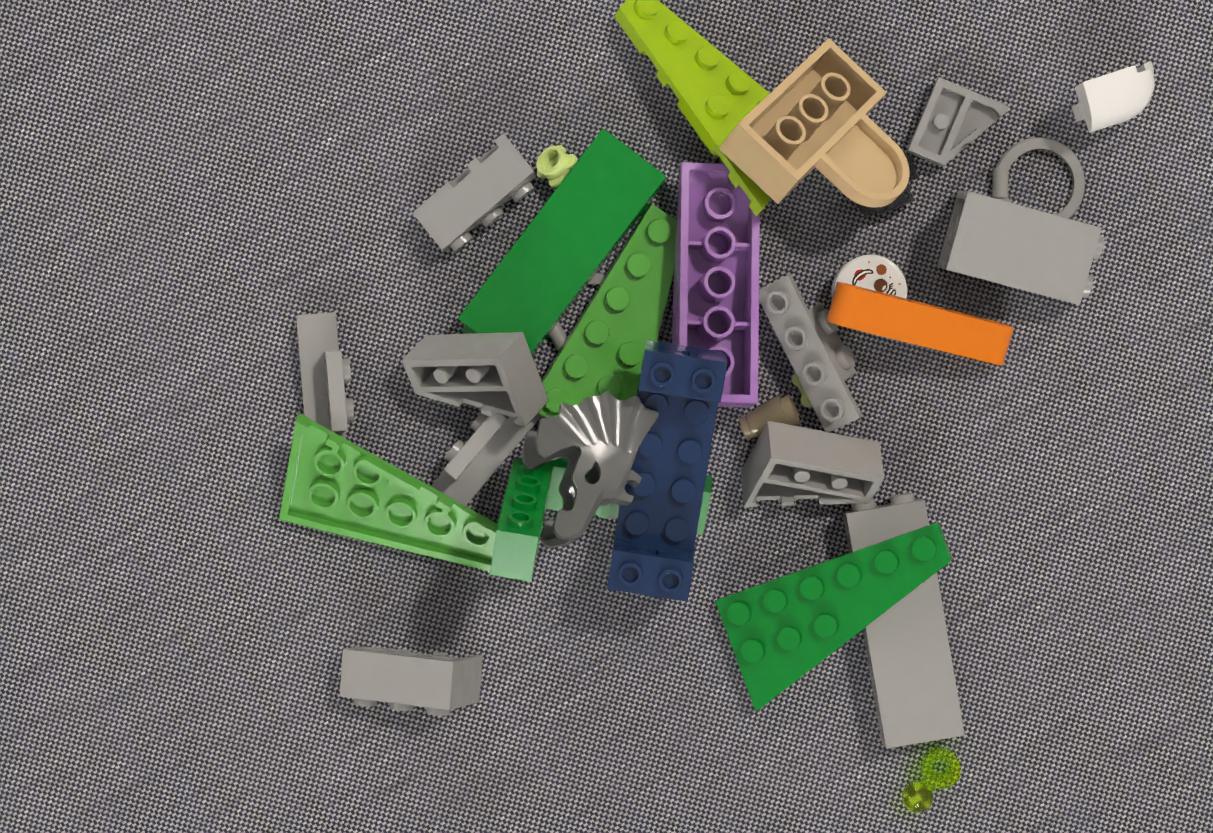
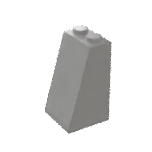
(1020, 247)

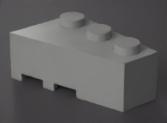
(476, 195)
(478, 370)

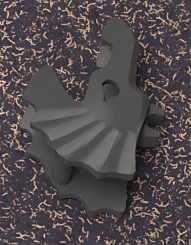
(599, 444)

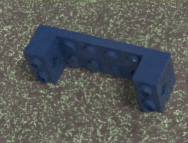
(661, 523)

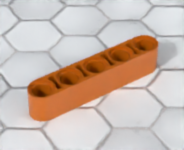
(919, 323)

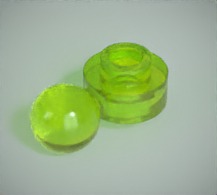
(918, 794)

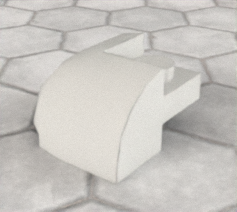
(1114, 96)

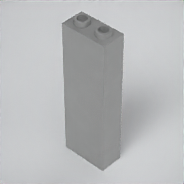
(909, 641)

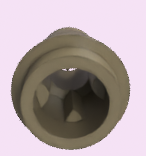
(775, 410)

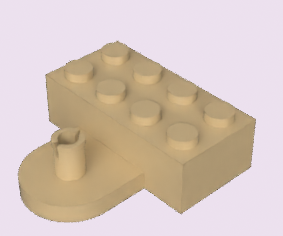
(821, 123)

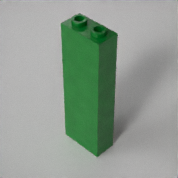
(565, 243)

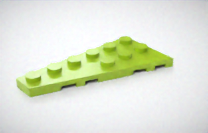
(708, 84)

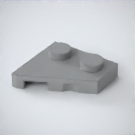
(952, 121)

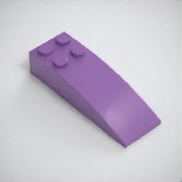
(718, 276)

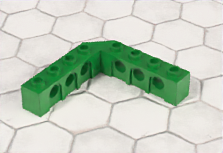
(523, 513)

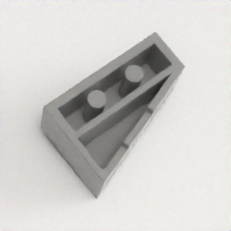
(811, 465)
(410, 679)

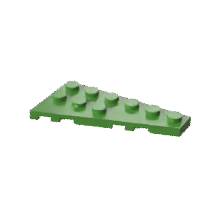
(625, 311)
(363, 497)

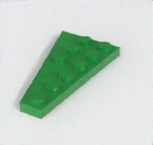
(805, 616)

